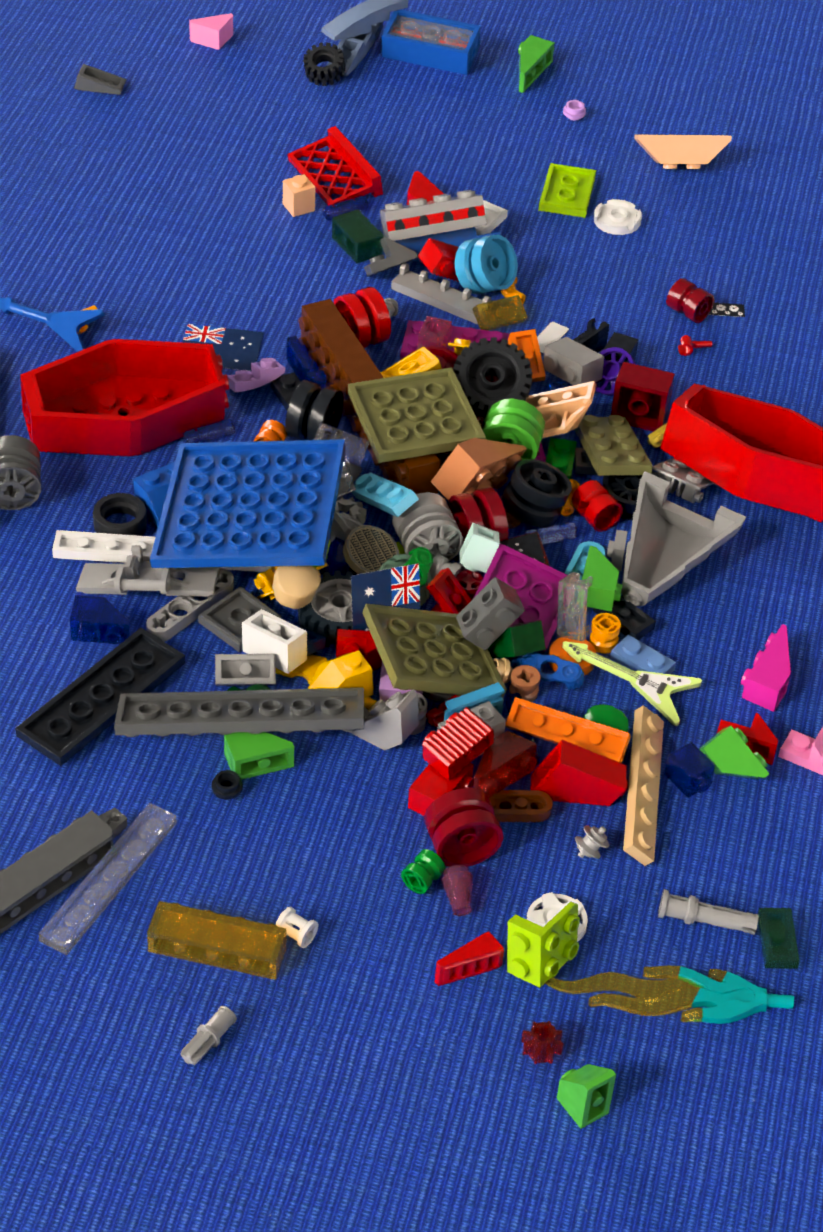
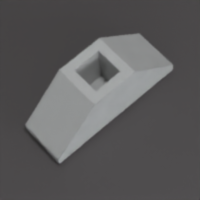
(390, 721)

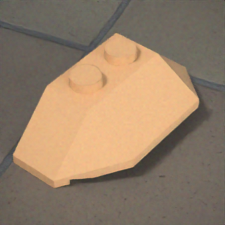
(682, 149)
(563, 407)

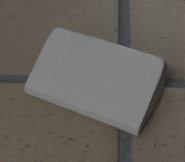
(245, 669)

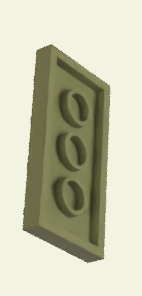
(612, 446)

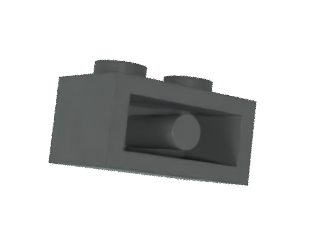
(490, 613)

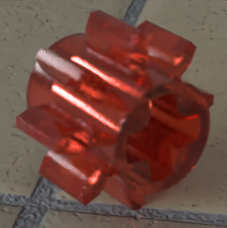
(542, 1042)

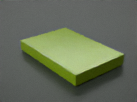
(567, 190)

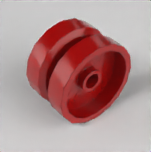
(366, 315)

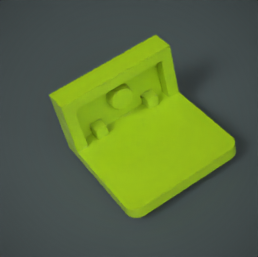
(539, 951)

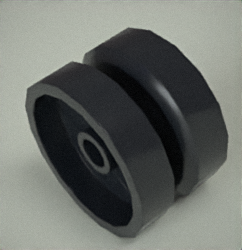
(311, 407)
(536, 493)

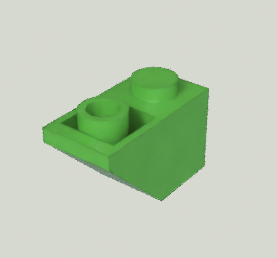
(733, 756)

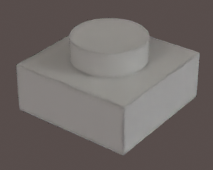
(617, 548)

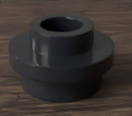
(227, 785)

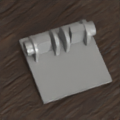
(689, 480)

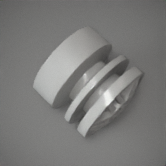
(429, 526)

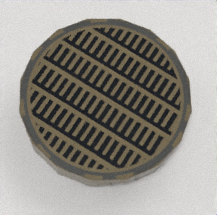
(368, 548)

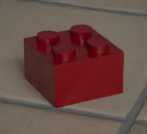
(642, 395)

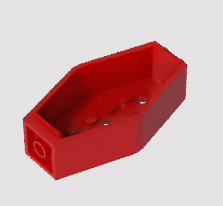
(160, 384)
(749, 448)

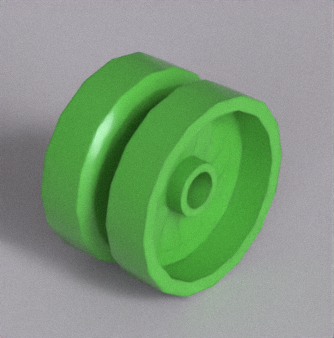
(515, 423)

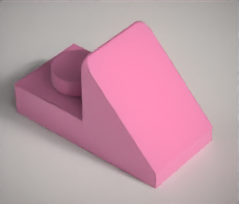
(804, 750)

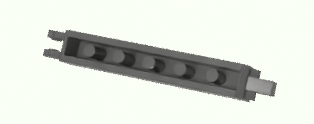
(56, 864)

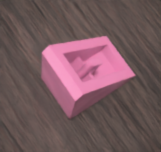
(212, 30)

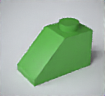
(605, 581)
(257, 753)
(586, 1093)

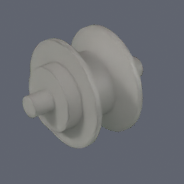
(592, 842)

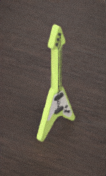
(652, 686)

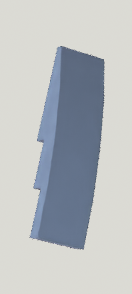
(360, 17)
(357, 47)

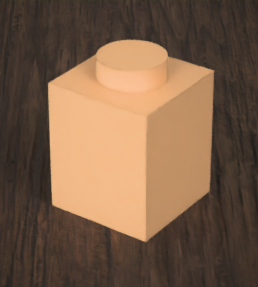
(299, 195)

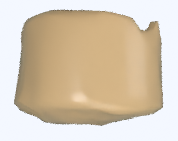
(295, 585)

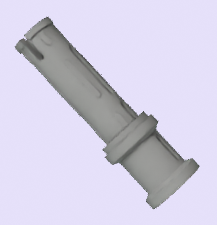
(692, 910)

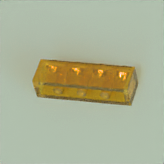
(217, 940)

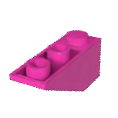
(769, 678)

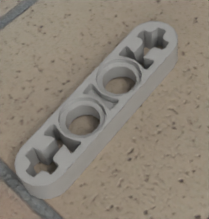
(175, 623)

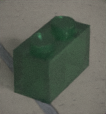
(357, 236)

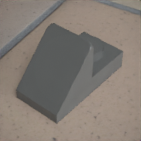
(395, 256)

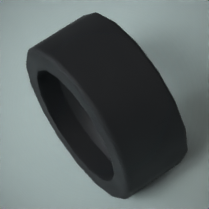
(120, 503)

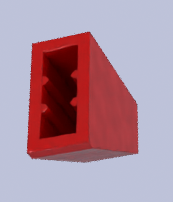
(579, 776)

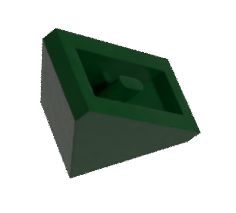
(519, 640)

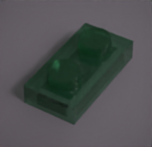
(778, 938)

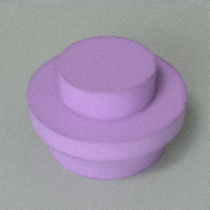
(574, 110)

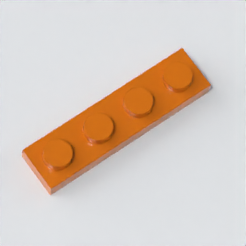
(558, 726)

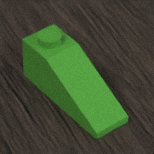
(535, 57)

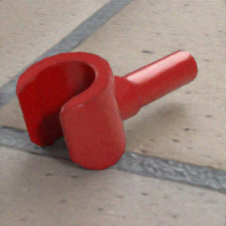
(687, 345)

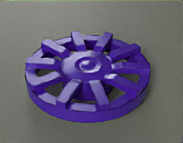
(611, 369)

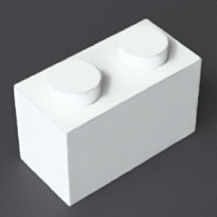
(272, 635)

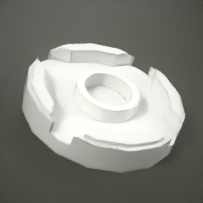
(617, 217)

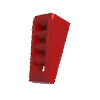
(471, 959)

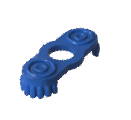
(567, 671)

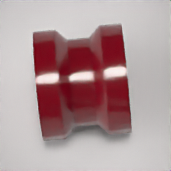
(469, 581)

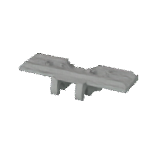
(140, 576)

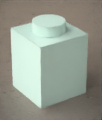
(479, 548)

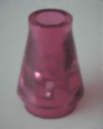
(458, 887)

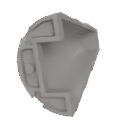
(668, 541)

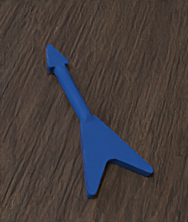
(63, 323)

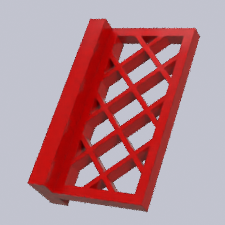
(351, 162)

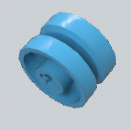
(486, 264)

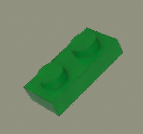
(561, 455)

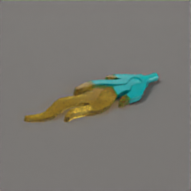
(724, 993)

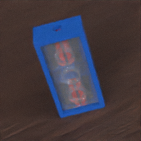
(431, 41)

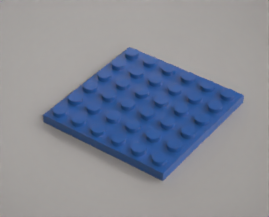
(250, 504)

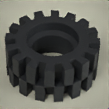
(322, 54)

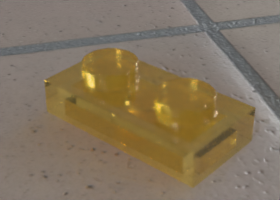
(500, 313)

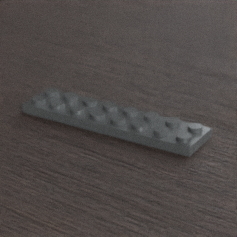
(240, 711)

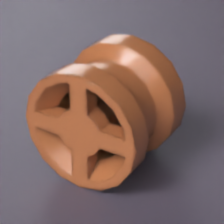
(525, 681)

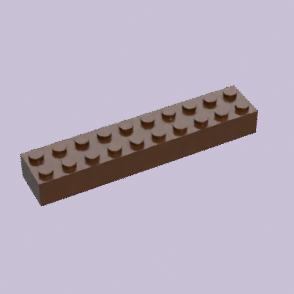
(346, 362)

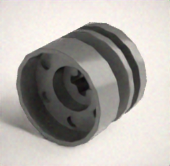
(19, 472)

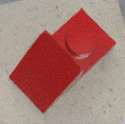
(448, 593)
(358, 640)
(759, 737)

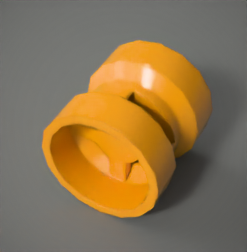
(605, 632)

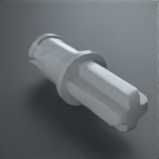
(208, 1035)

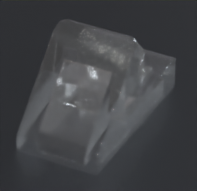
(355, 445)

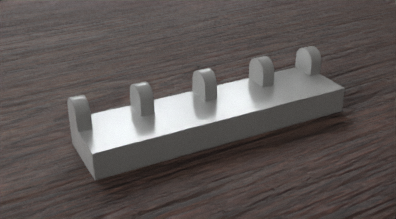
(437, 294)

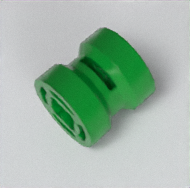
(426, 867)

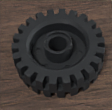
(492, 359)

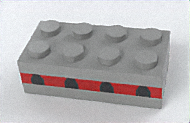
(434, 216)

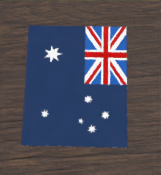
(235, 346)
(385, 587)

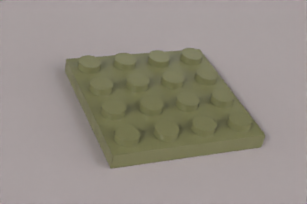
(414, 414)
(428, 651)

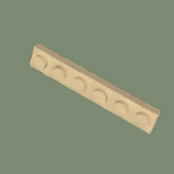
(643, 786)

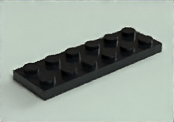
(92, 700)

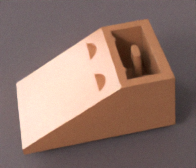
(477, 466)

